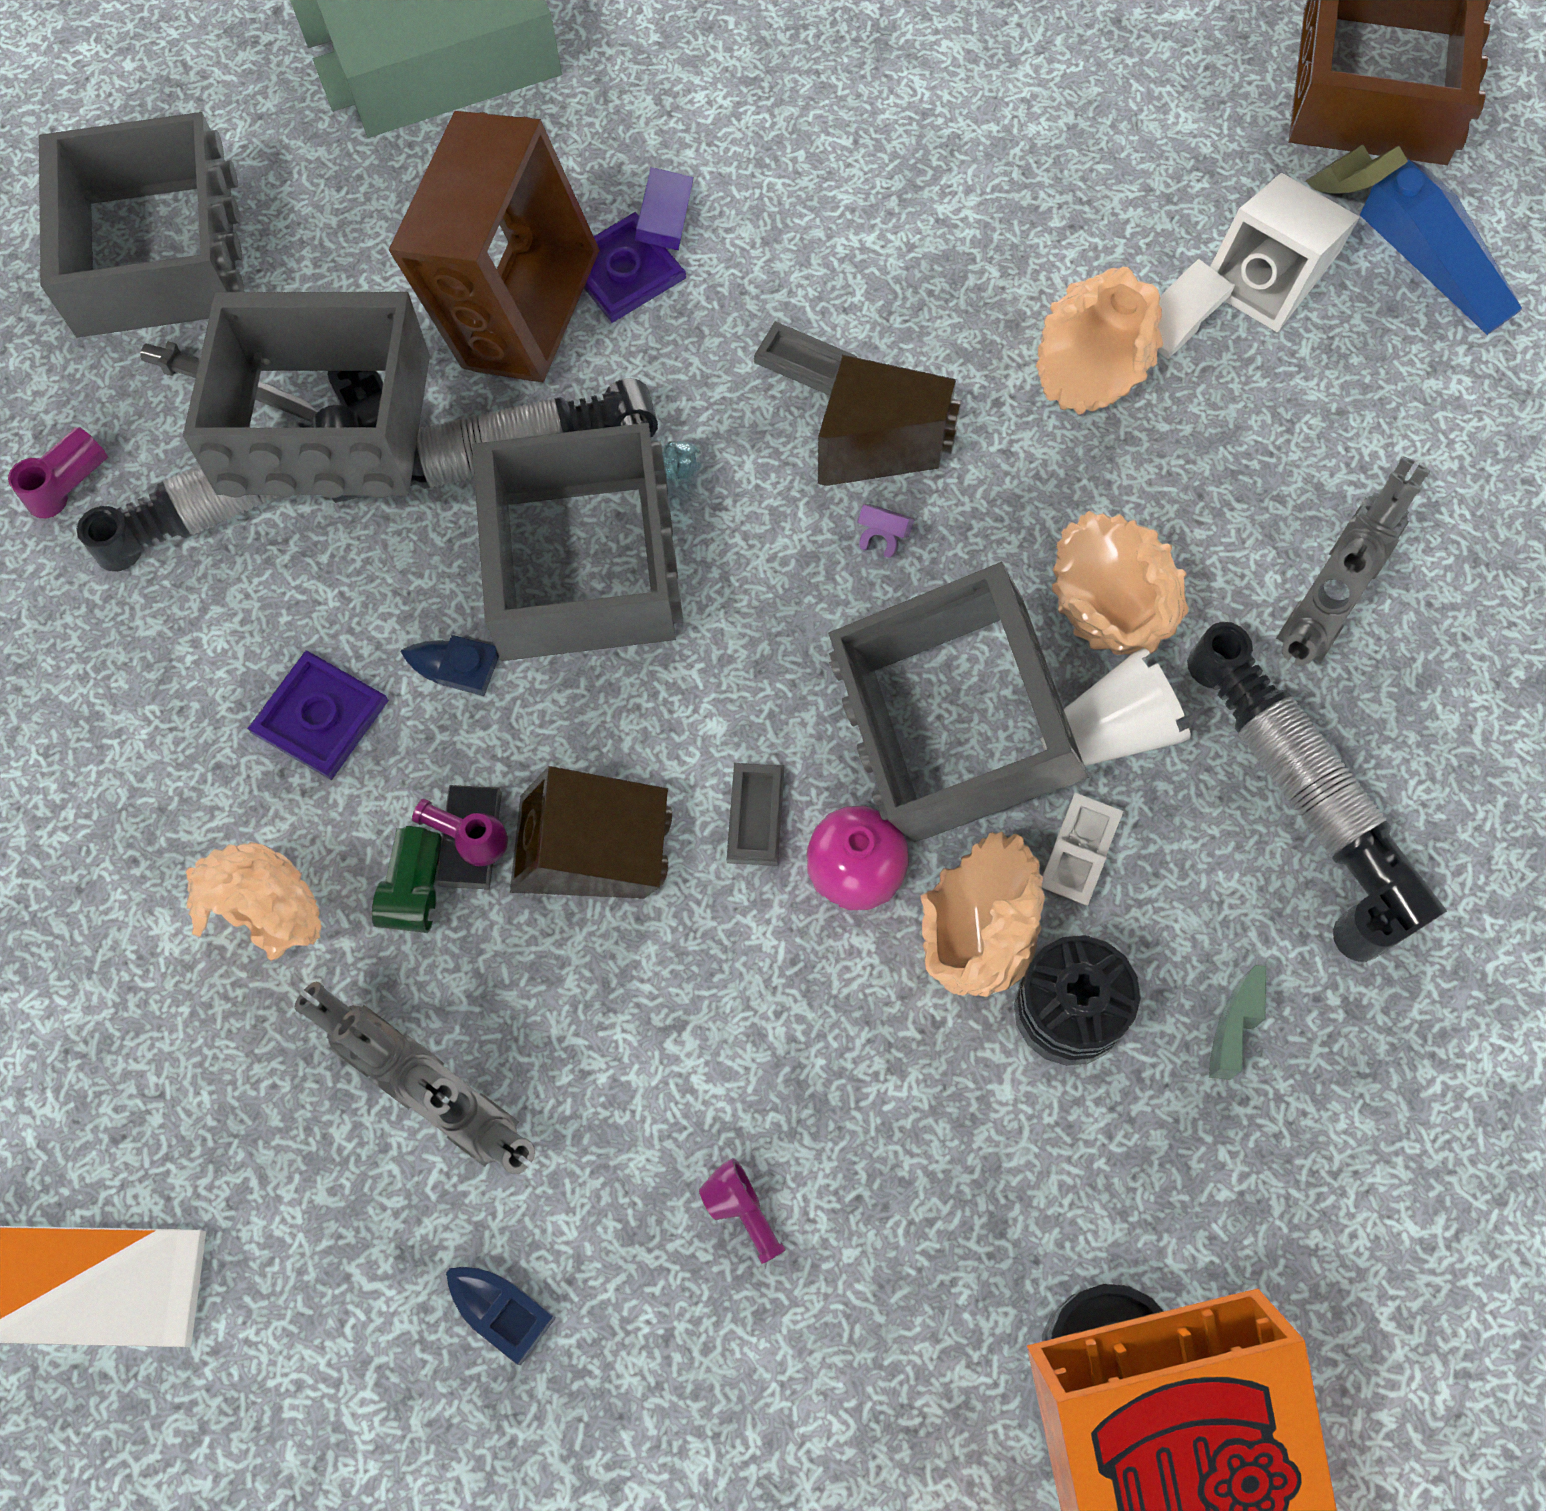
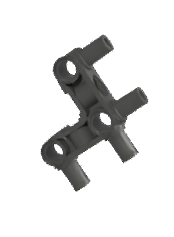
(1354, 561)
(418, 1080)

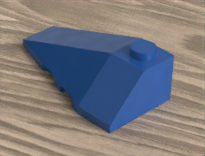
(1441, 242)

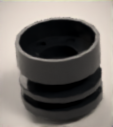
(1050, 1014)

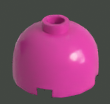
(857, 858)

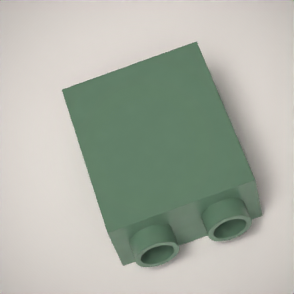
(426, 55)

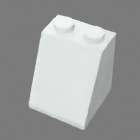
(1281, 248)

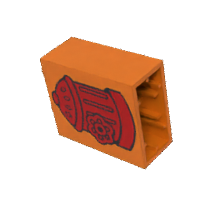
(1184, 1412)

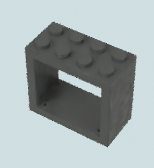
(129, 163)
(307, 334)
(567, 468)

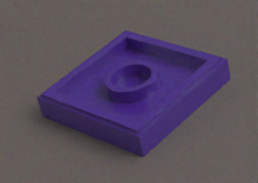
(629, 270)
(318, 714)

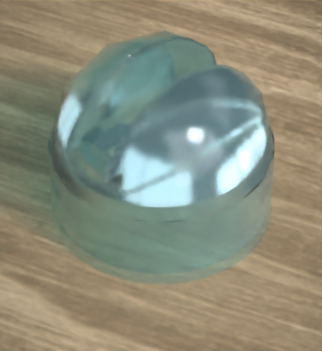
(681, 459)

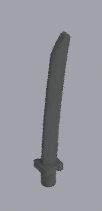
(173, 361)

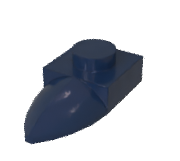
(454, 663)
(499, 1311)

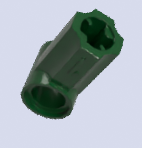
(408, 891)

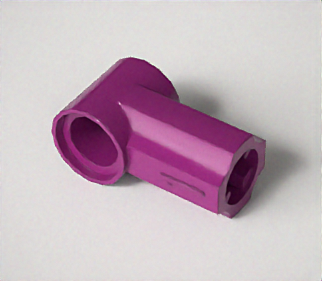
(46, 480)

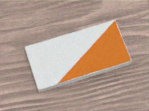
(99, 1285)

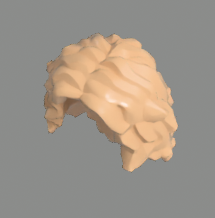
(1099, 340)
(1118, 584)
(256, 890)
(984, 918)

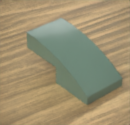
(1243, 1010)

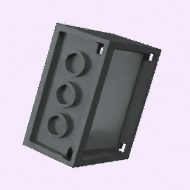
(919, 626)

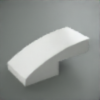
(1188, 303)
(1081, 849)

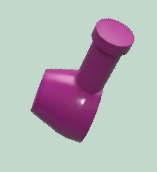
(476, 852)
(727, 1198)

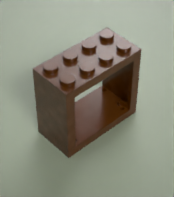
(1385, 113)
(482, 178)

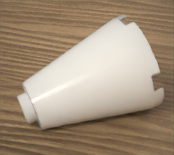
(1126, 713)

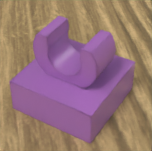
(884, 523)

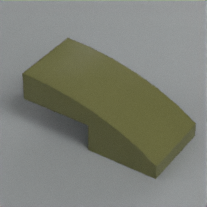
(1356, 171)

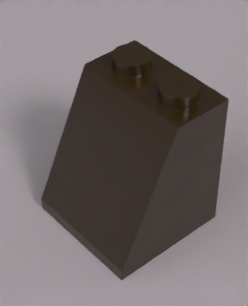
(885, 422)
(590, 836)

